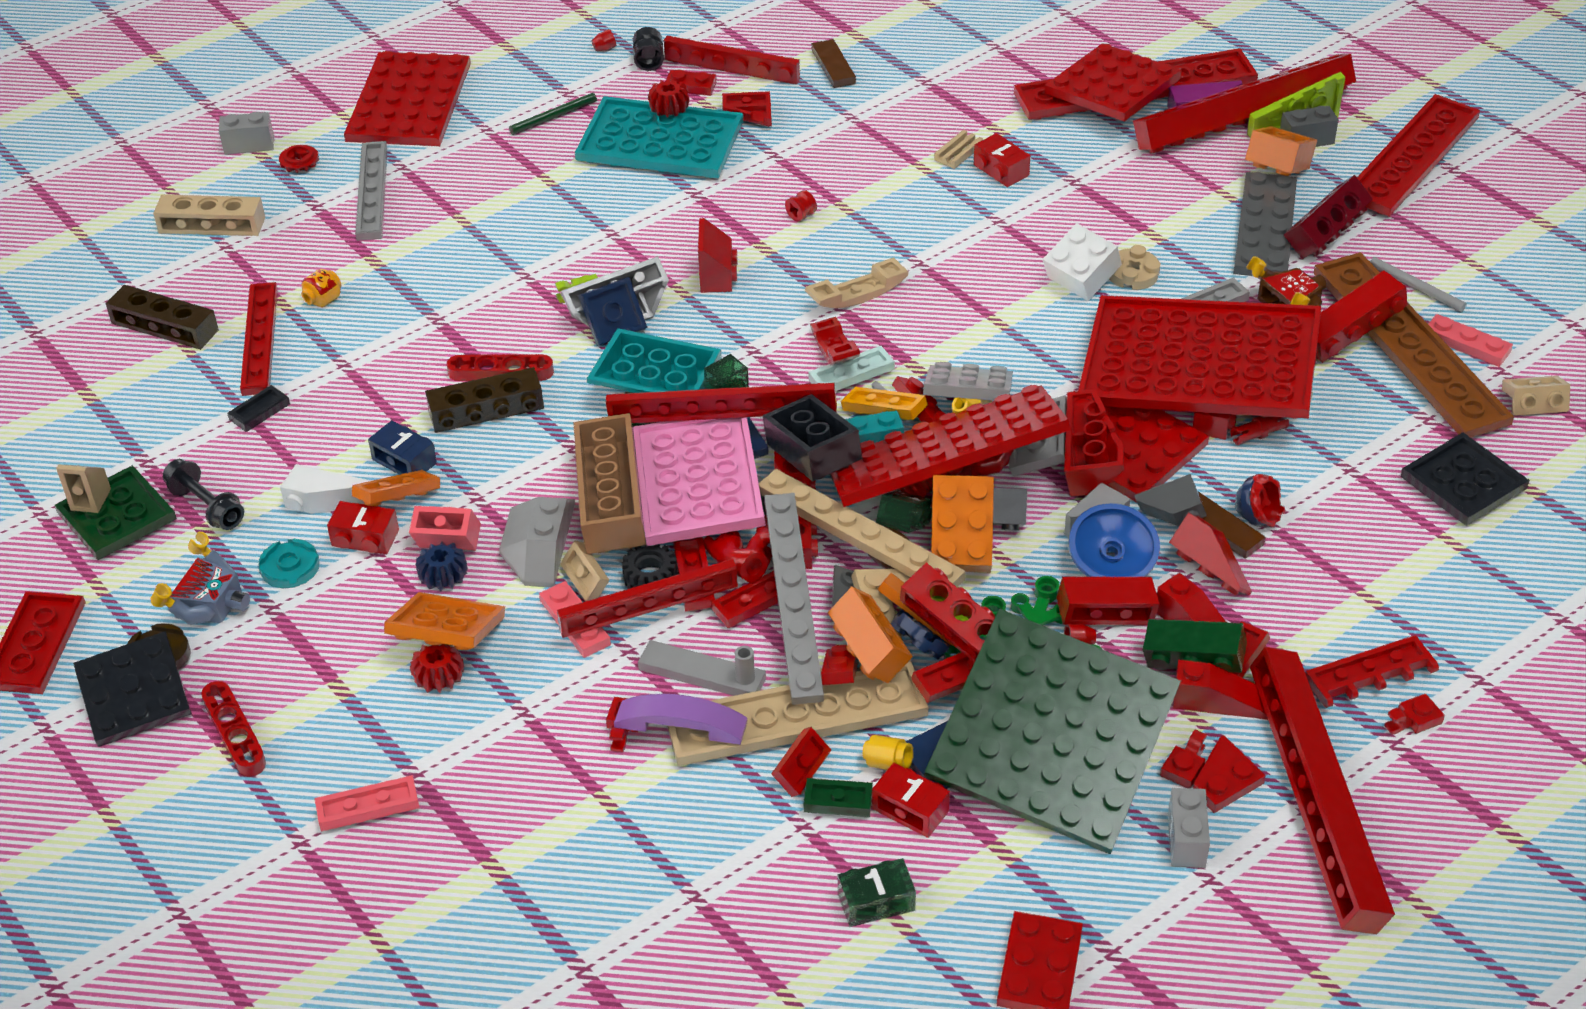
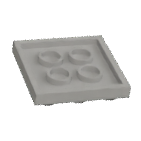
(967, 381)

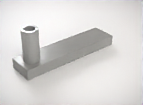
(704, 670)

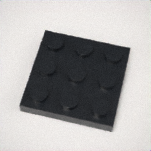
(1464, 478)
(132, 689)

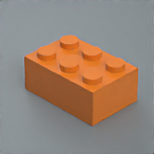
(963, 521)

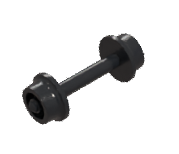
(222, 511)

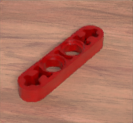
(461, 369)
(230, 729)

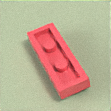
(1471, 340)
(563, 596)
(366, 803)

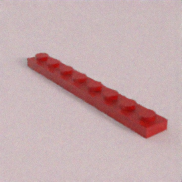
(714, 402)

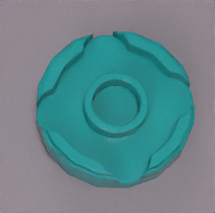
(289, 563)

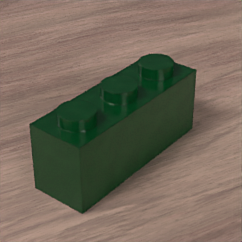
(1196, 641)

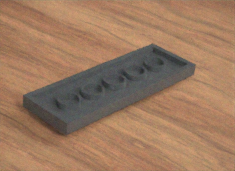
(1264, 220)

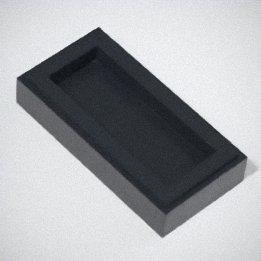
(258, 408)

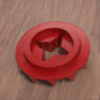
(307, 154)

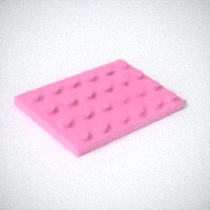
(696, 479)

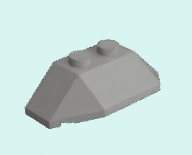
(646, 278)
(536, 539)

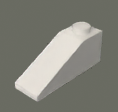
(317, 490)

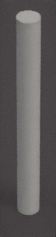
(1419, 285)

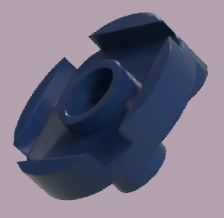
(922, 636)

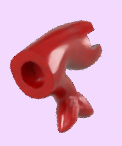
(750, 561)

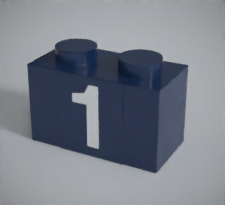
(402, 449)

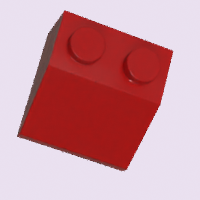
(716, 259)

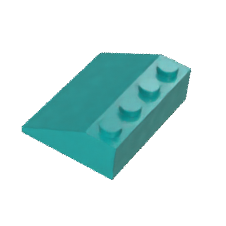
(651, 364)

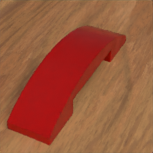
(833, 342)

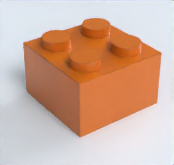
(1280, 150)

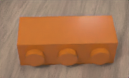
(869, 635)

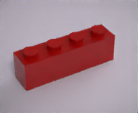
(1359, 313)

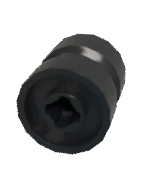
(648, 49)

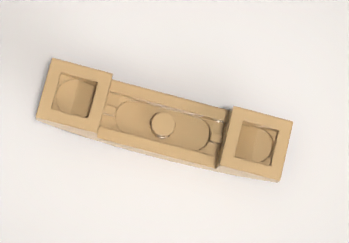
(882, 278)

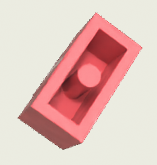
(446, 525)

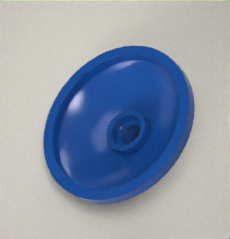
(1114, 530)

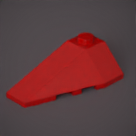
(1091, 446)

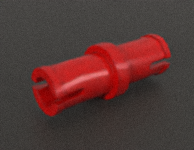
(1258, 428)

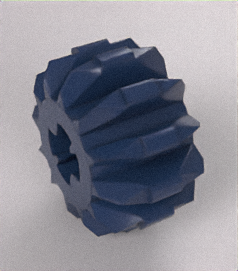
(441, 566)

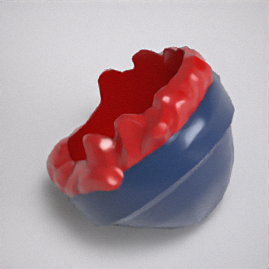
(1260, 500)

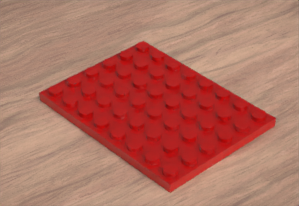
(1203, 356)

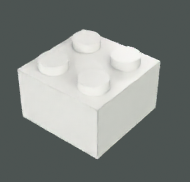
(1082, 261)

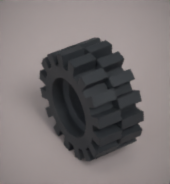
(648, 557)

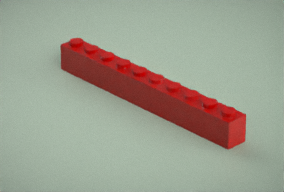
(1234, 104)
(1321, 793)

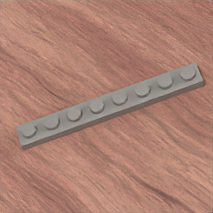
(793, 599)

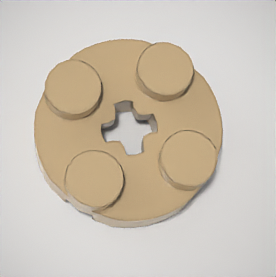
(1134, 259)

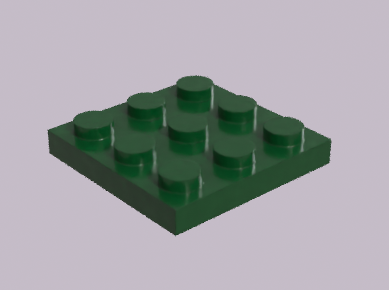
(126, 515)

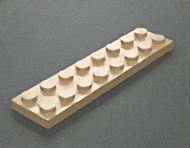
(777, 722)

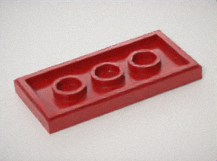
(37, 640)

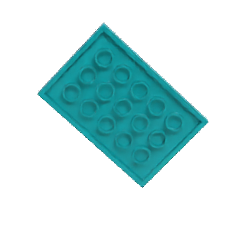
(635, 137)

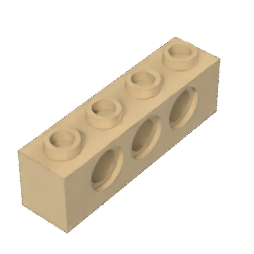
(209, 215)

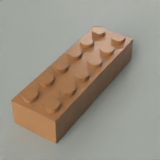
(608, 484)

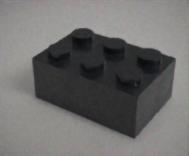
(812, 437)

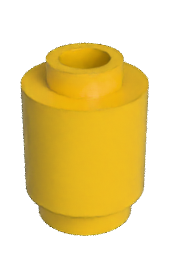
(884, 750)

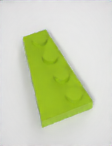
(1323, 93)

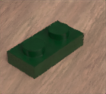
(838, 797)

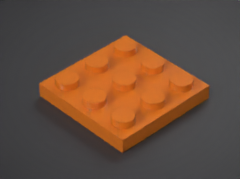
(444, 620)

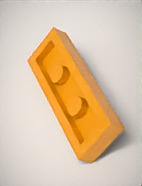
(876, 401)

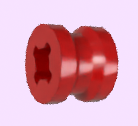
(801, 205)

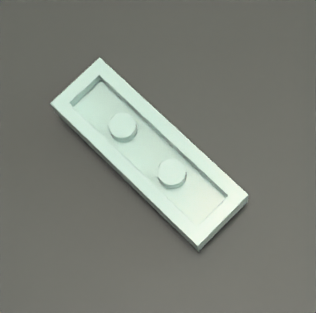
(847, 373)

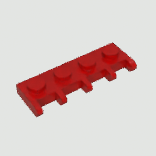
(1370, 668)

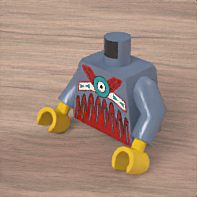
(206, 589)

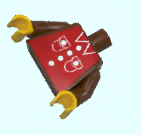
(1288, 286)

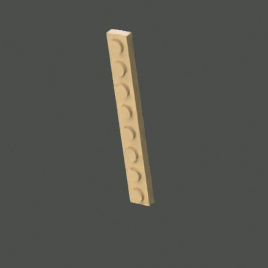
(857, 529)

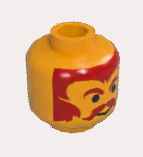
(321, 287)

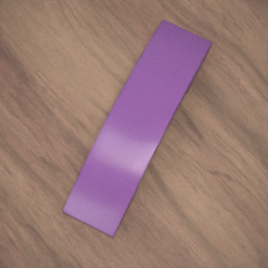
(682, 711)

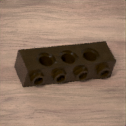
(162, 316)
(484, 399)

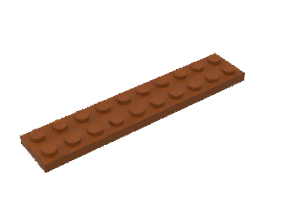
(1423, 356)

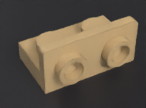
(1538, 395)

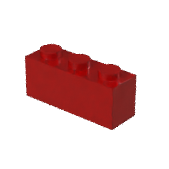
(1107, 600)

